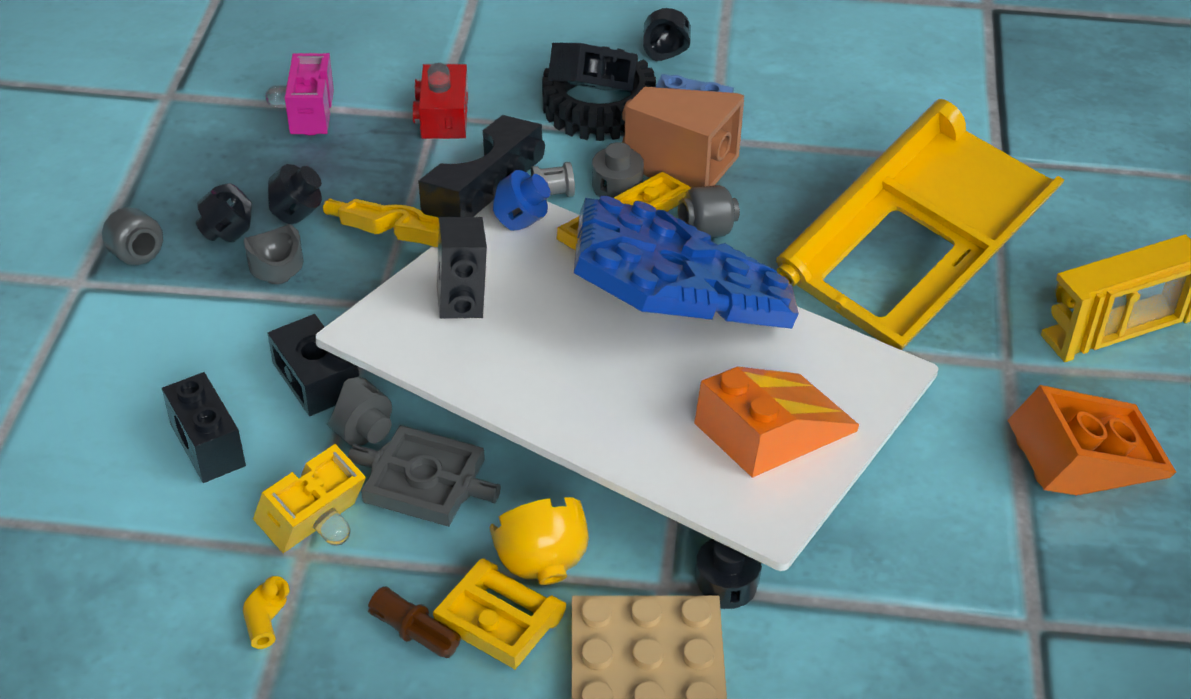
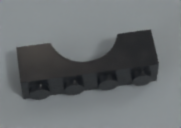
(472, 185)

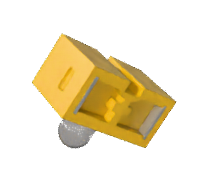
(311, 503)

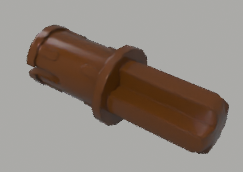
(413, 622)

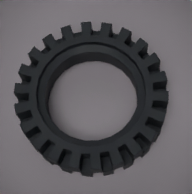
(586, 116)

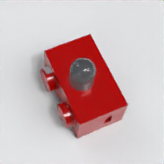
(441, 101)

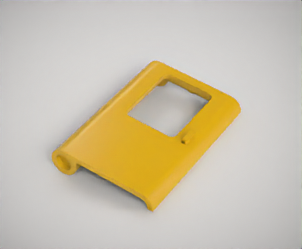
(944, 183)

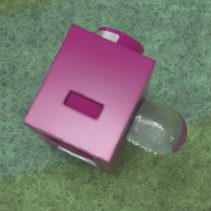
(306, 94)

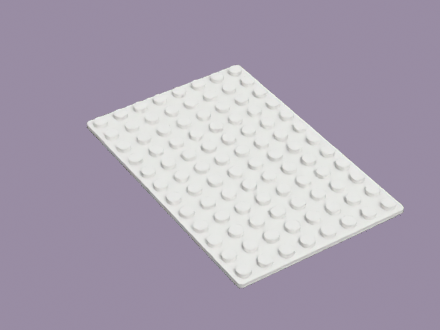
(621, 386)

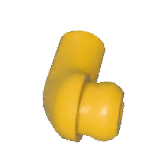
(262, 607)

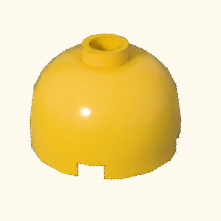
(542, 539)

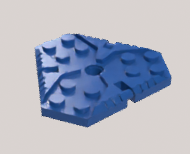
(675, 268)

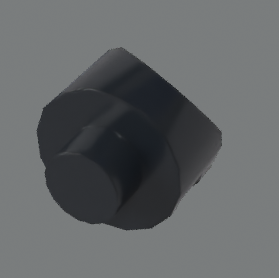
(666, 34)
(295, 186)
(220, 218)
(725, 570)

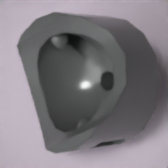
(619, 167)
(275, 254)
(361, 413)

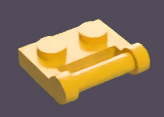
(493, 623)

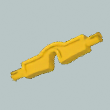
(407, 221)

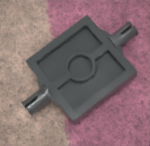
(423, 475)

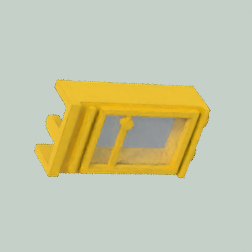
(1122, 297)

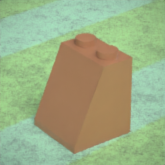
(685, 132)

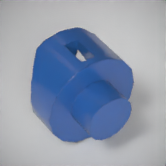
(521, 192)

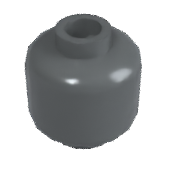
(709, 210)
(132, 236)

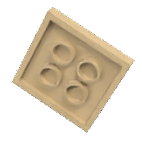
(647, 647)

